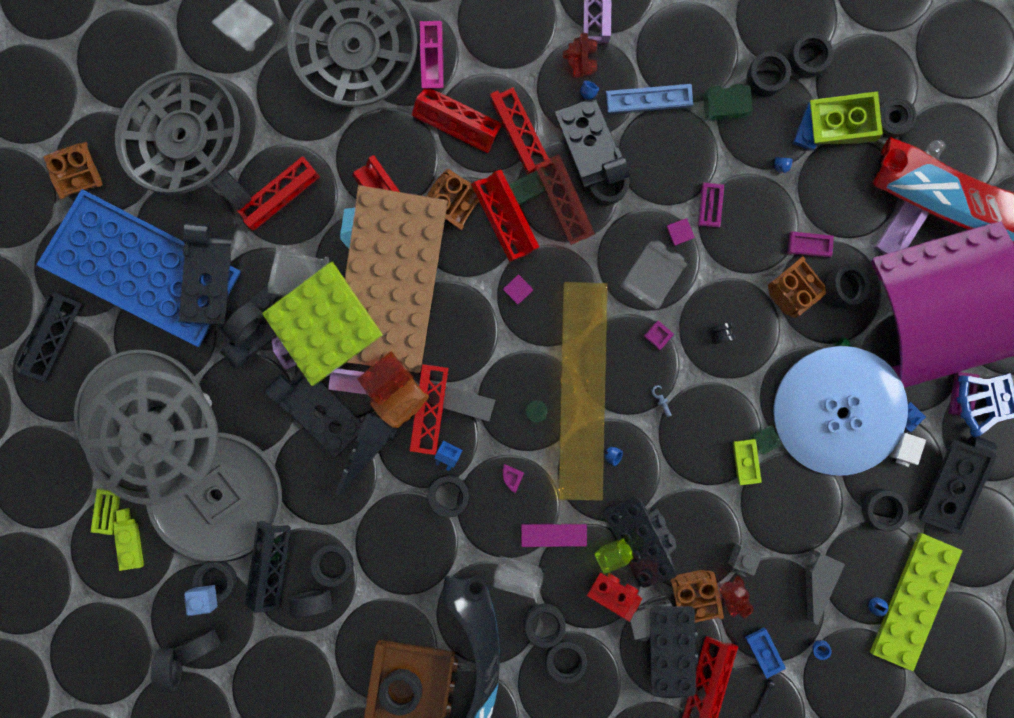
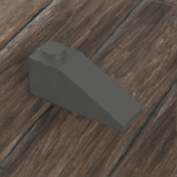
(821, 579)

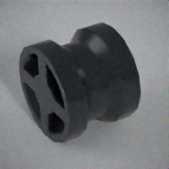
(723, 333)

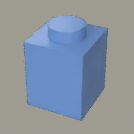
(201, 600)

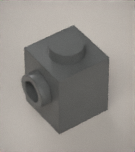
(744, 560)

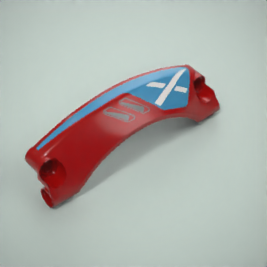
(941, 189)

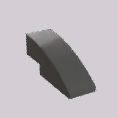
(464, 402)

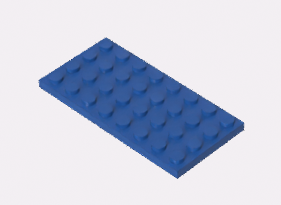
(125, 264)

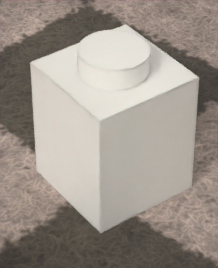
(908, 450)

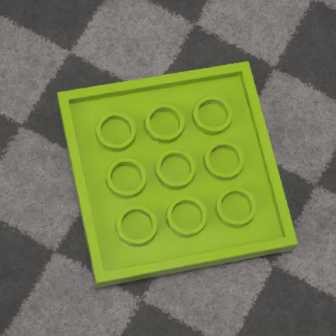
(322, 324)

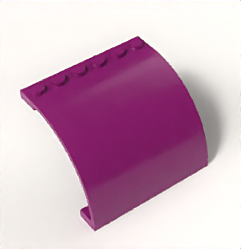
(951, 302)

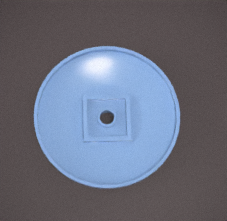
(815, 392)

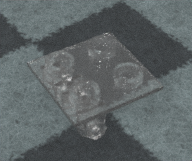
(243, 24)

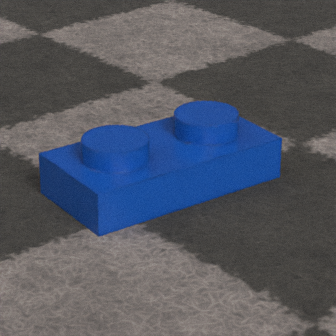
(804, 135)
(765, 652)

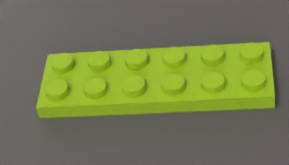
(916, 601)

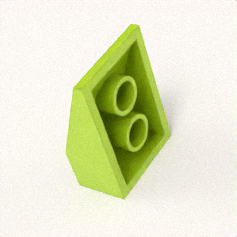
(846, 119)

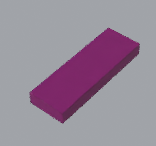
(553, 535)

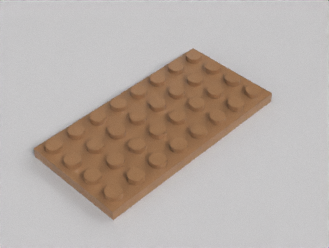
(395, 269)

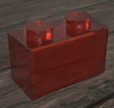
(385, 378)

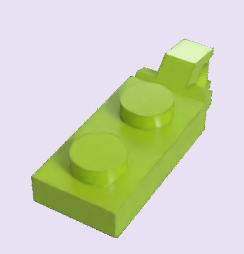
(127, 541)

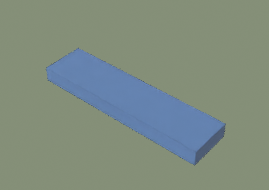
(649, 99)

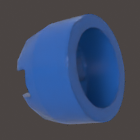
(589, 90)
(784, 163)
(614, 455)
(882, 603)
(819, 652)

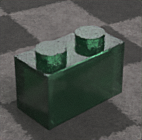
(727, 102)

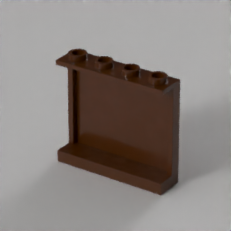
(431, 666)

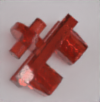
(578, 55)
(736, 598)

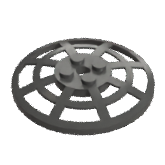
(348, 59)
(170, 127)
(162, 436)

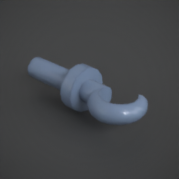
(662, 401)

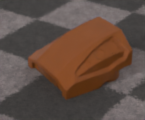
(72, 170)
(459, 196)
(796, 289)
(401, 404)
(702, 594)

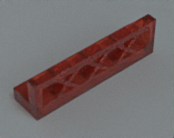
(571, 196)

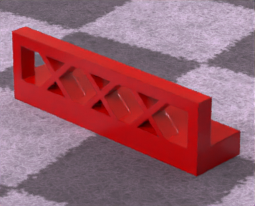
(454, 121)
(512, 131)
(374, 176)
(281, 196)
(509, 215)
(419, 416)
(717, 682)

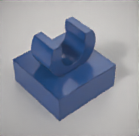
(914, 417)
(448, 454)

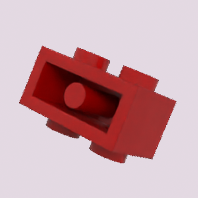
(614, 596)

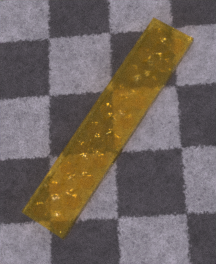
(583, 391)

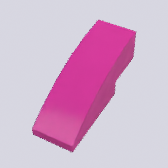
(431, 54)

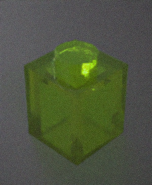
(614, 555)

